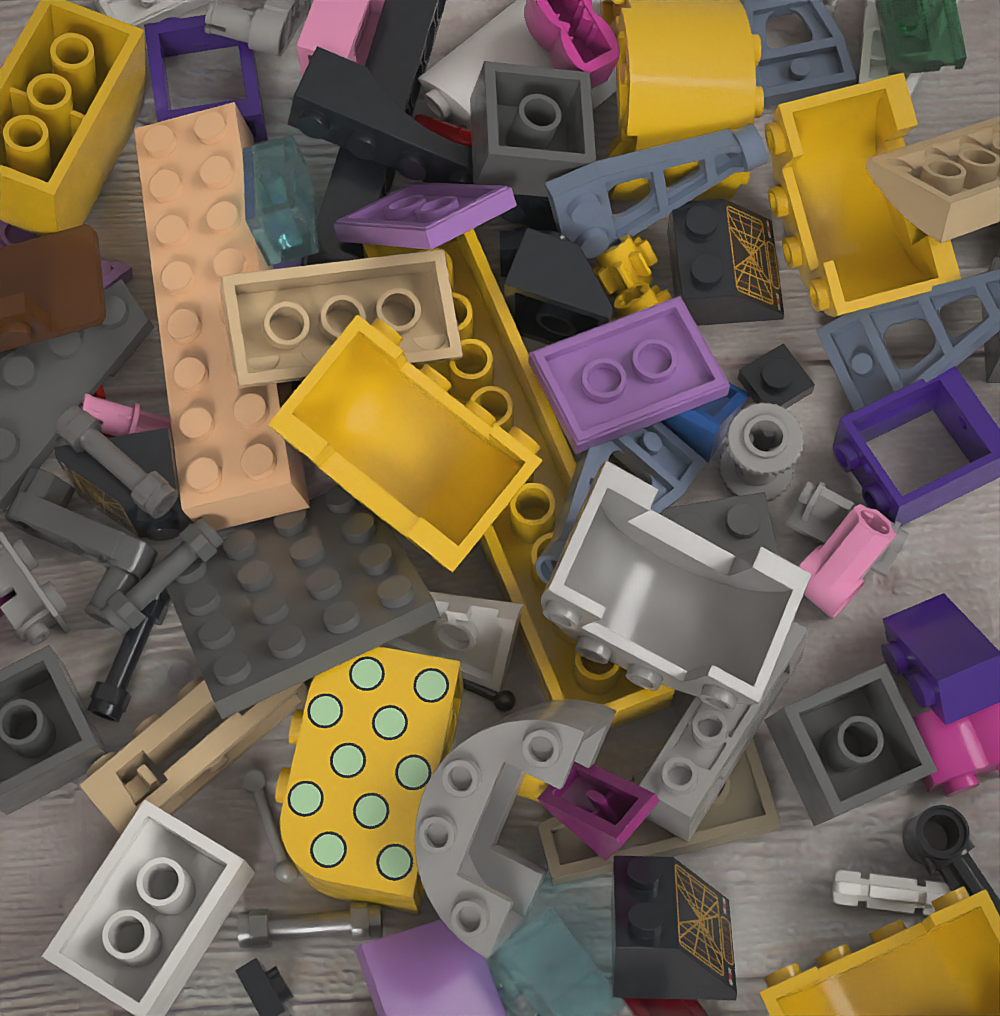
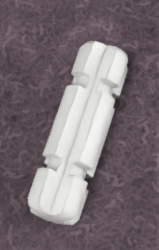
(886, 892)

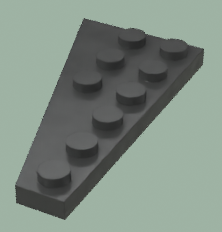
(53, 376)

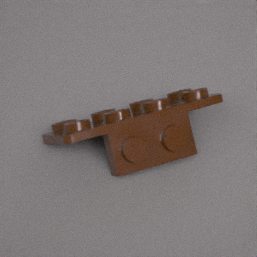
(50, 287)

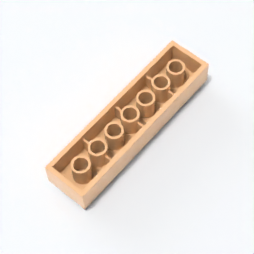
(194, 209)

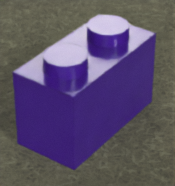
(943, 658)

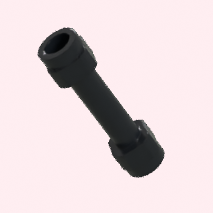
(110, 698)

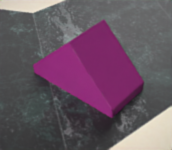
(599, 807)

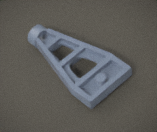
(805, 67)
(582, 200)
(862, 357)
(651, 454)

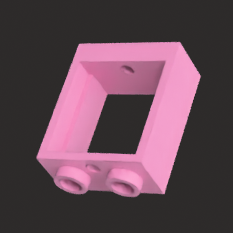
(341, 28)

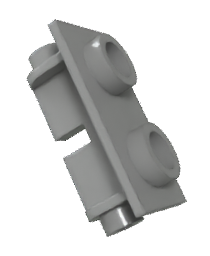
(822, 511)
(34, 606)

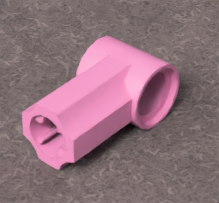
(846, 558)

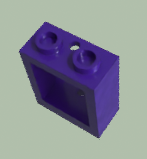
(185, 36)
(961, 416)

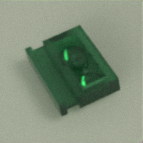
(920, 35)

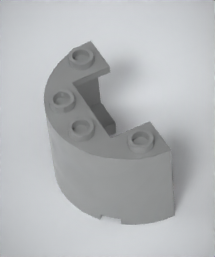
(668, 599)
(470, 879)

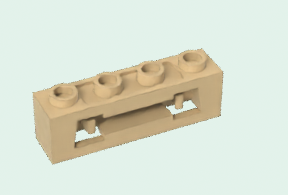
(124, 781)

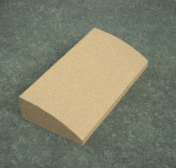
(945, 181)
(292, 315)

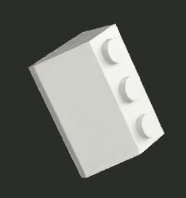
(149, 912)

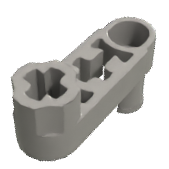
(264, 30)

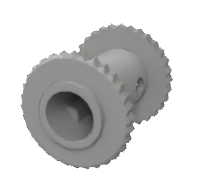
(761, 450)

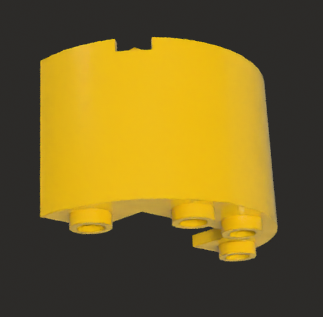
(680, 77)
(836, 219)
(405, 442)
(926, 970)

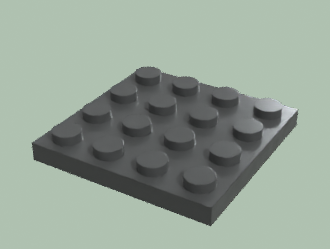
(297, 599)

